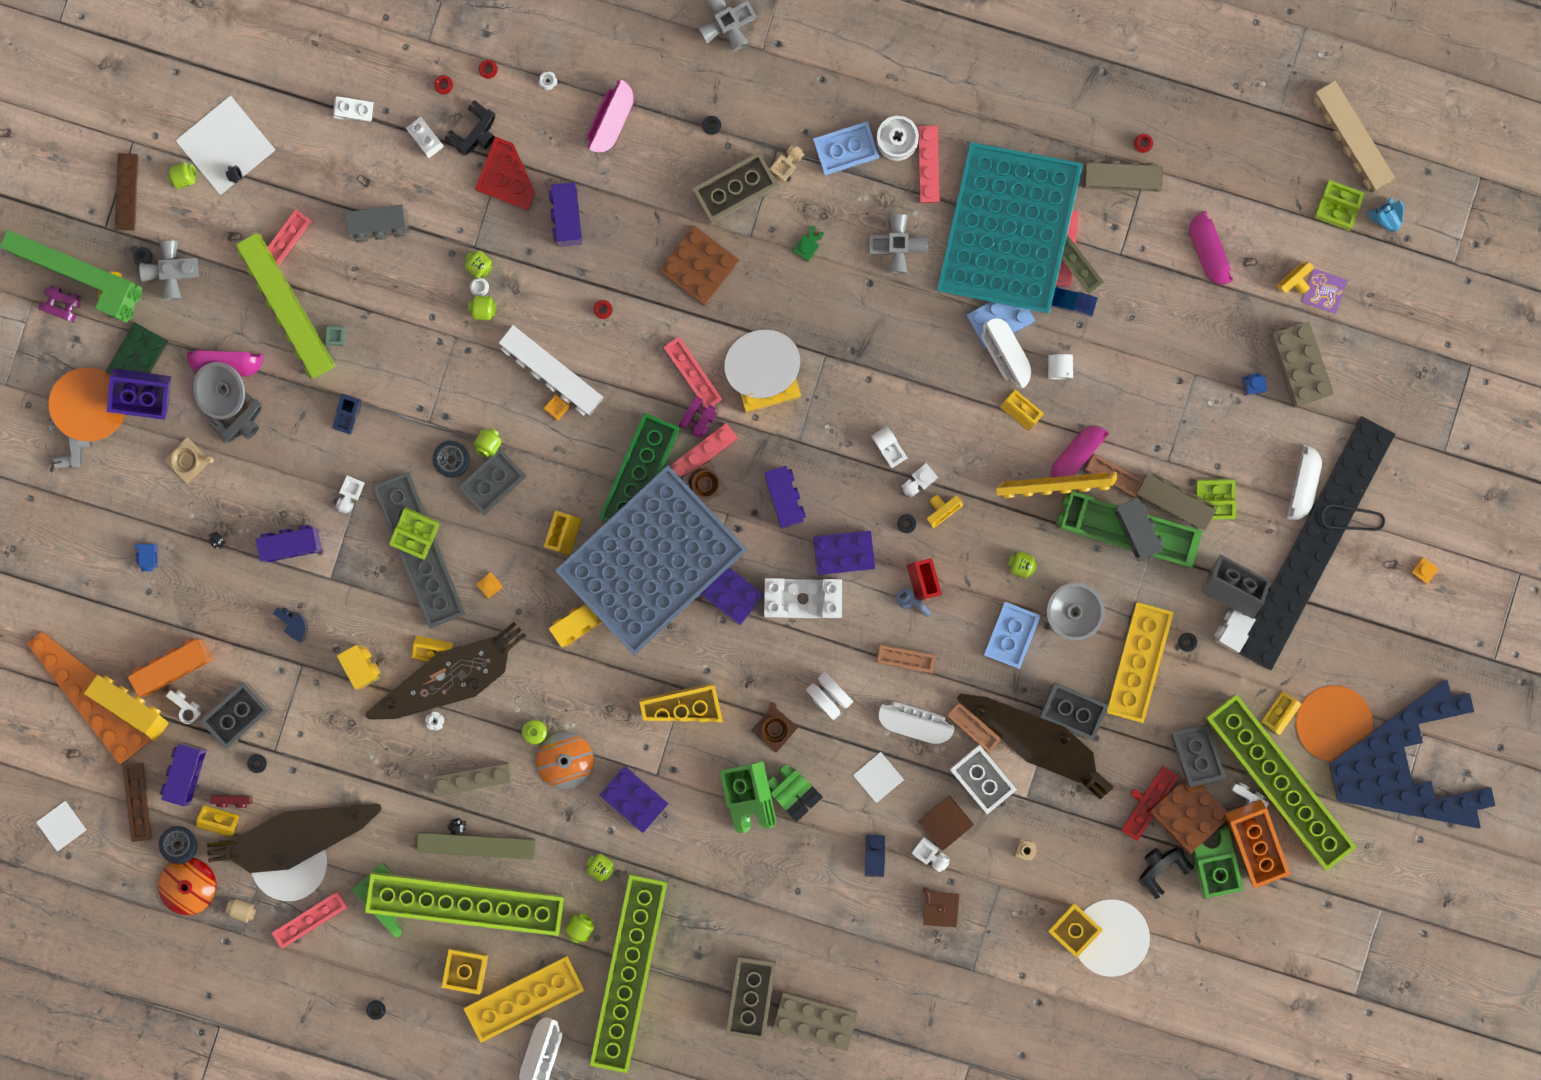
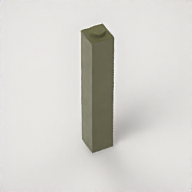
(475, 845)

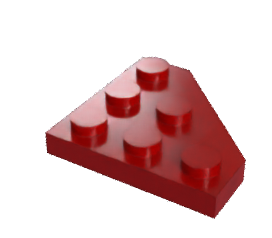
(505, 176)

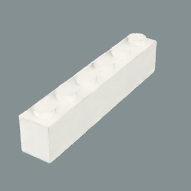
(551, 370)

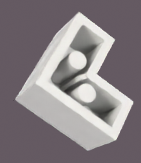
(1234, 631)

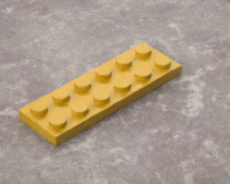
(1063, 484)
(1139, 662)
(524, 999)

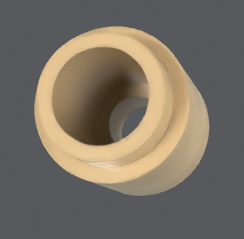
(240, 910)

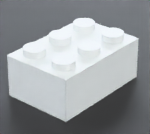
(982, 779)

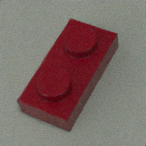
(224, 800)

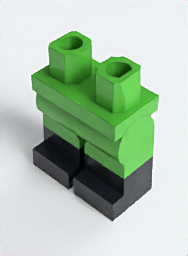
(789, 788)

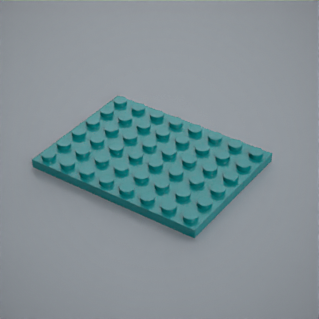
(1010, 227)

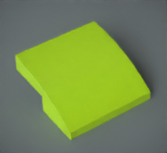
(1339, 205)
(1220, 493)
(414, 533)

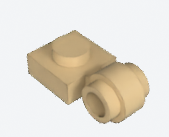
(783, 166)

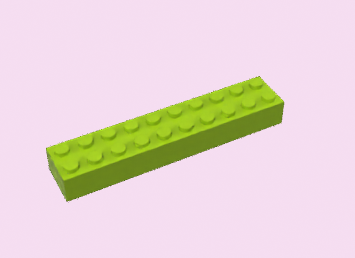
(1280, 782)
(464, 903)
(628, 973)

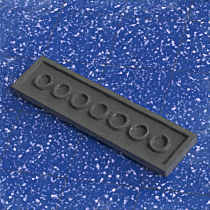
(428, 576)

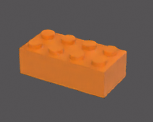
(170, 668)
(1257, 843)

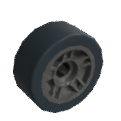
(446, 450)
(174, 836)

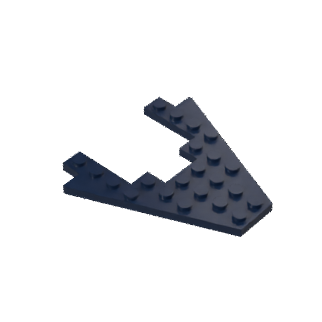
(1378, 773)

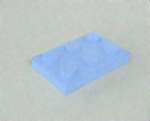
(846, 148)
(1014, 317)
(1012, 635)

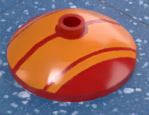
(200, 883)

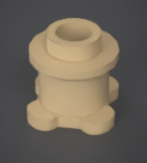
(1021, 845)

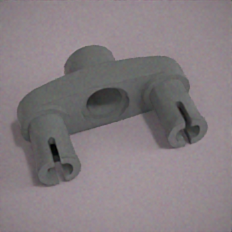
(243, 425)

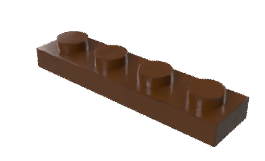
(126, 192)
(137, 802)

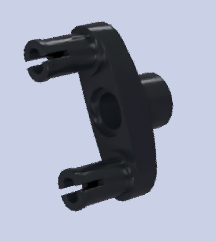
(479, 135)
(1159, 862)

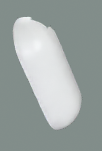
(1006, 352)
(1305, 484)
(915, 723)
(541, 1051)

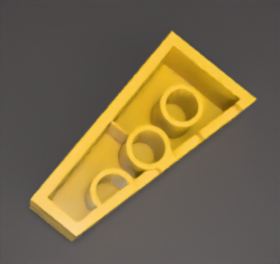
(574, 625)
(683, 705)
(126, 707)

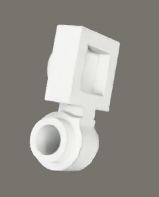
(923, 477)
(351, 489)
(927, 851)

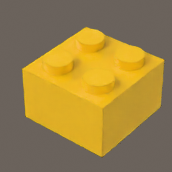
(359, 666)
(1075, 930)
(465, 970)

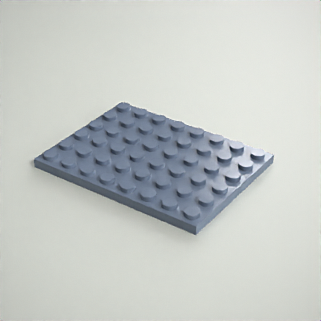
(651, 560)

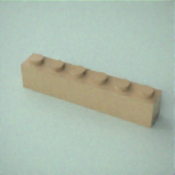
(1353, 136)

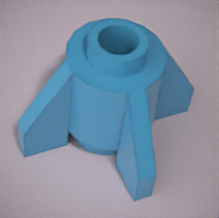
(1388, 215)

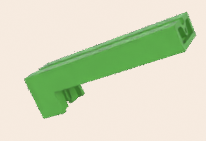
(117, 294)
(1097, 522)

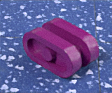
(53, 294)
(700, 427)

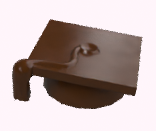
(704, 482)
(774, 728)
(940, 908)

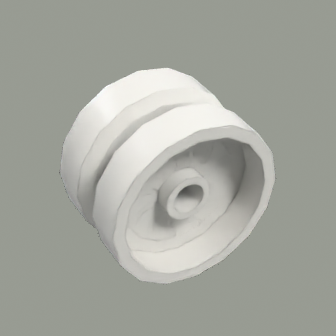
(897, 127)
(828, 696)

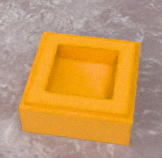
(556, 407)

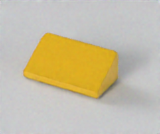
(1021, 410)
(426, 648)
(1281, 713)
(217, 821)

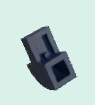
(347, 412)
(297, 626)
(874, 856)

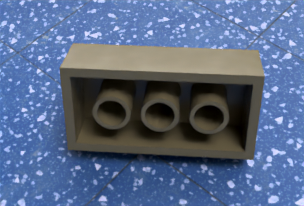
(735, 188)
(1301, 364)
(751, 997)
(815, 1020)

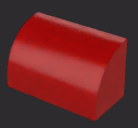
(924, 579)

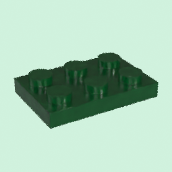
(138, 350)

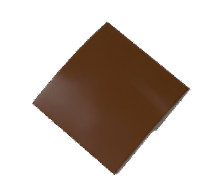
(945, 823)

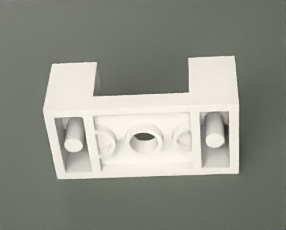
(823, 596)

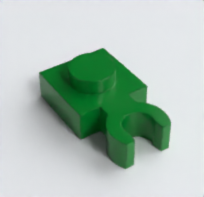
(806, 246)

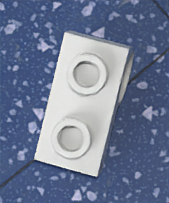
(352, 109)
(424, 137)
(889, 447)
(178, 698)
(1242, 790)

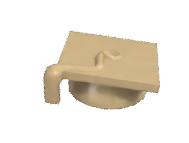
(187, 460)

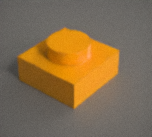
(1424, 570)
(489, 585)

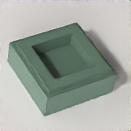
(335, 335)

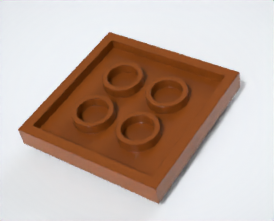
(699, 265)
(1189, 815)

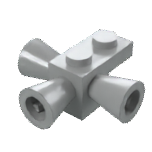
(728, 23)
(897, 244)
(170, 270)

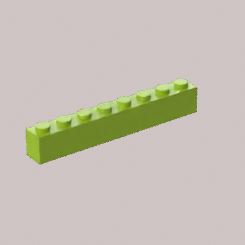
(285, 305)

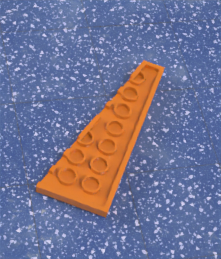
(74, 679)

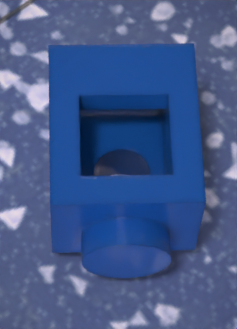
(1254, 384)
(147, 557)

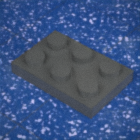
(492, 482)
(1198, 756)

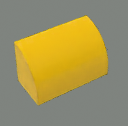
(562, 533)

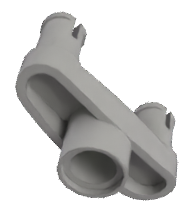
(75, 458)

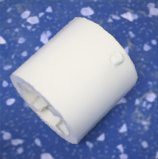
(1060, 366)

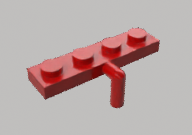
(1153, 795)

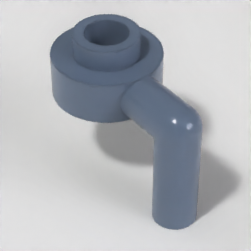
(911, 601)

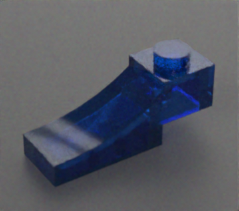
(1074, 302)

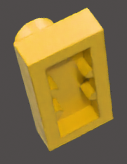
(1295, 278)
(943, 510)

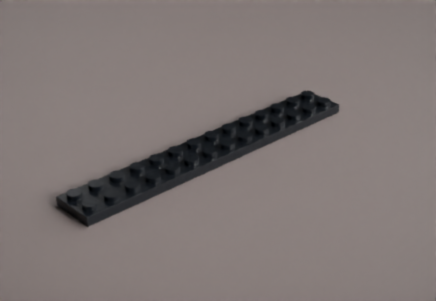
(1316, 543)

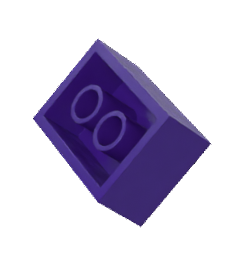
(565, 214)
(138, 394)
(784, 497)
(288, 544)
(844, 553)
(733, 595)
(183, 774)
(634, 799)

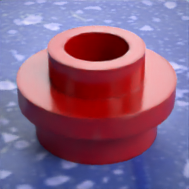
(488, 63)
(437, 84)
(1145, 137)
(598, 305)

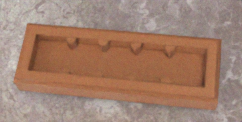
(1125, 481)
(906, 658)
(973, 727)

